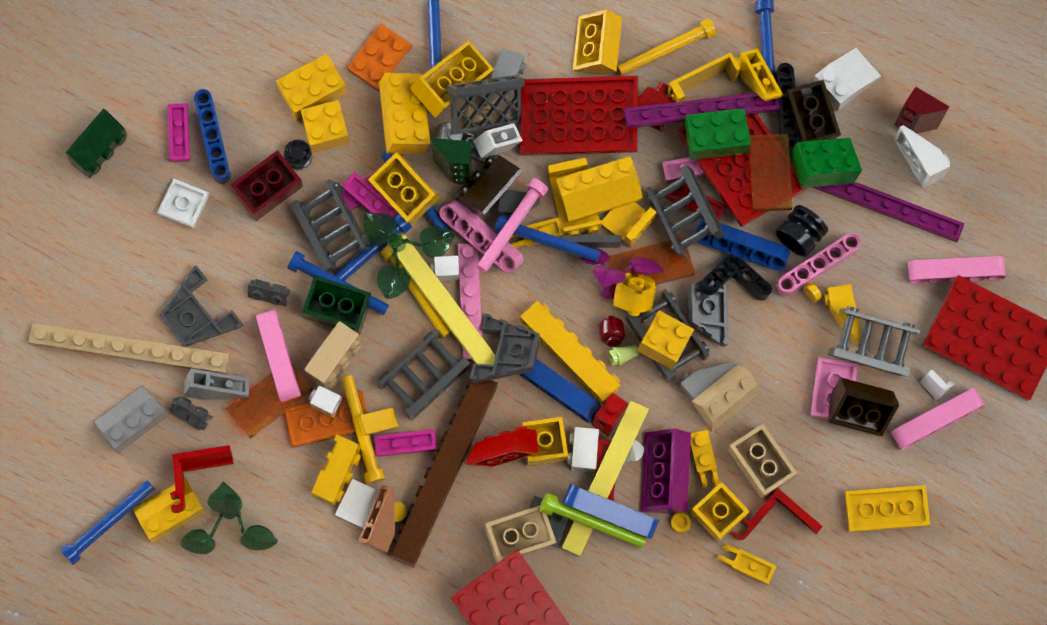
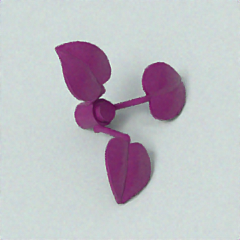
(610, 276)

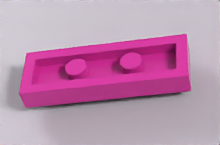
(179, 132)
(367, 196)
(405, 443)

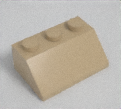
(726, 396)

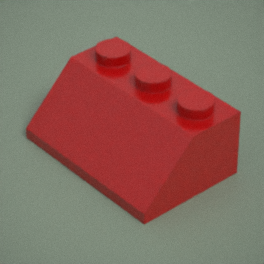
(504, 448)

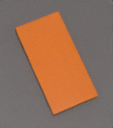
(312, 426)

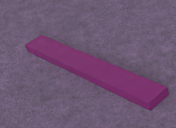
(677, 111)
(897, 209)

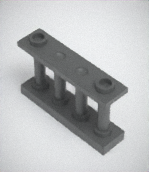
(704, 211)
(312, 226)
(669, 300)
(860, 355)
(428, 393)

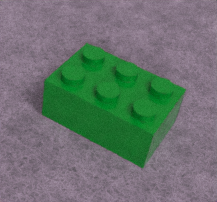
(717, 134)
(825, 162)

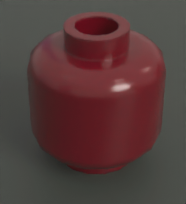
(611, 331)

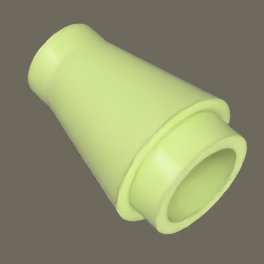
(620, 355)

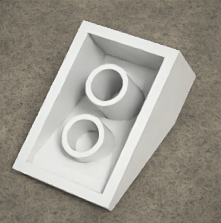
(847, 78)
(923, 157)

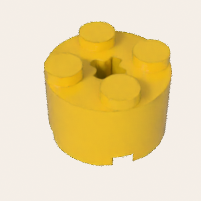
(635, 294)

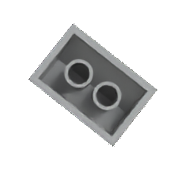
(130, 419)

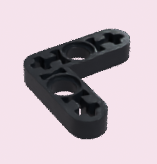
(732, 272)

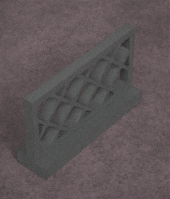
(480, 88)

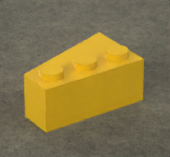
(337, 471)

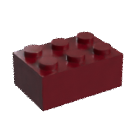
(266, 185)

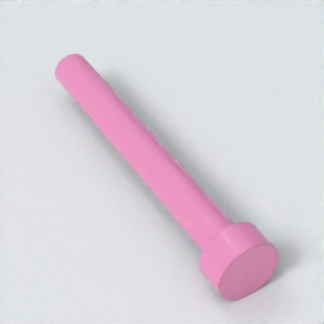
(536, 190)

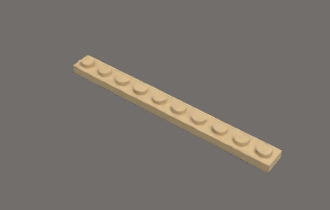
(128, 348)

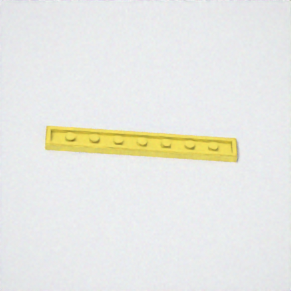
(445, 305)
(609, 470)

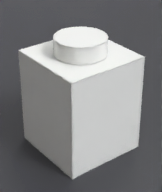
(446, 268)
(325, 401)

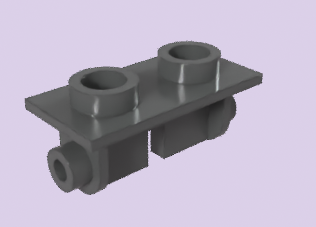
(260, 291)
(197, 415)

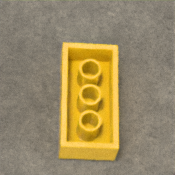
(460, 66)
(403, 115)

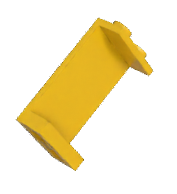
(725, 63)
(589, 224)

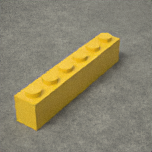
(570, 352)

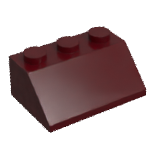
(921, 112)

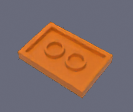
(379, 56)

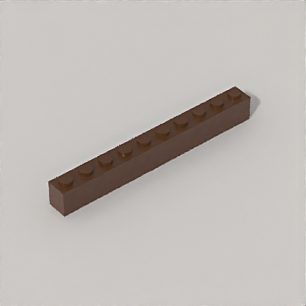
(443, 472)

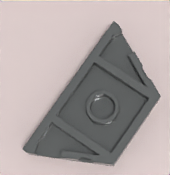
(709, 312)

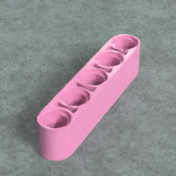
(473, 231)
(825, 258)
(947, 269)
(278, 355)
(937, 418)

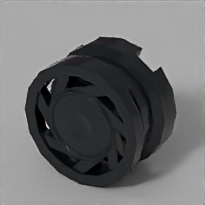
(298, 154)

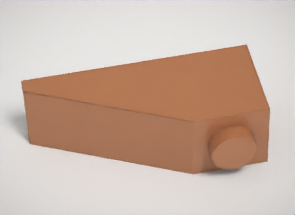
(380, 524)

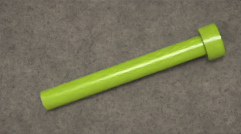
(551, 505)

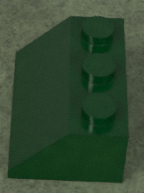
(96, 143)
(453, 158)
(335, 302)

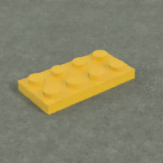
(887, 508)

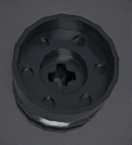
(801, 231)

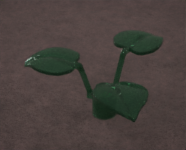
(382, 229)
(229, 504)

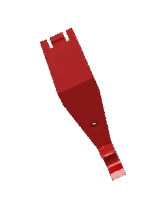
(195, 461)
(789, 504)

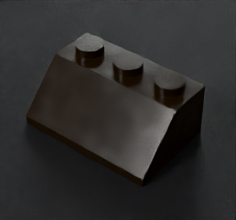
(813, 112)
(488, 184)
(862, 406)

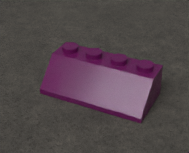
(666, 471)

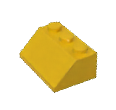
(597, 42)
(157, 517)

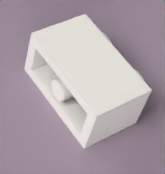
(497, 140)
(584, 449)

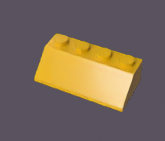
(599, 189)

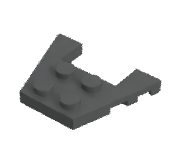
(188, 317)
(514, 353)

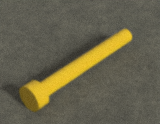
(705, 30)
(422, 300)
(373, 473)

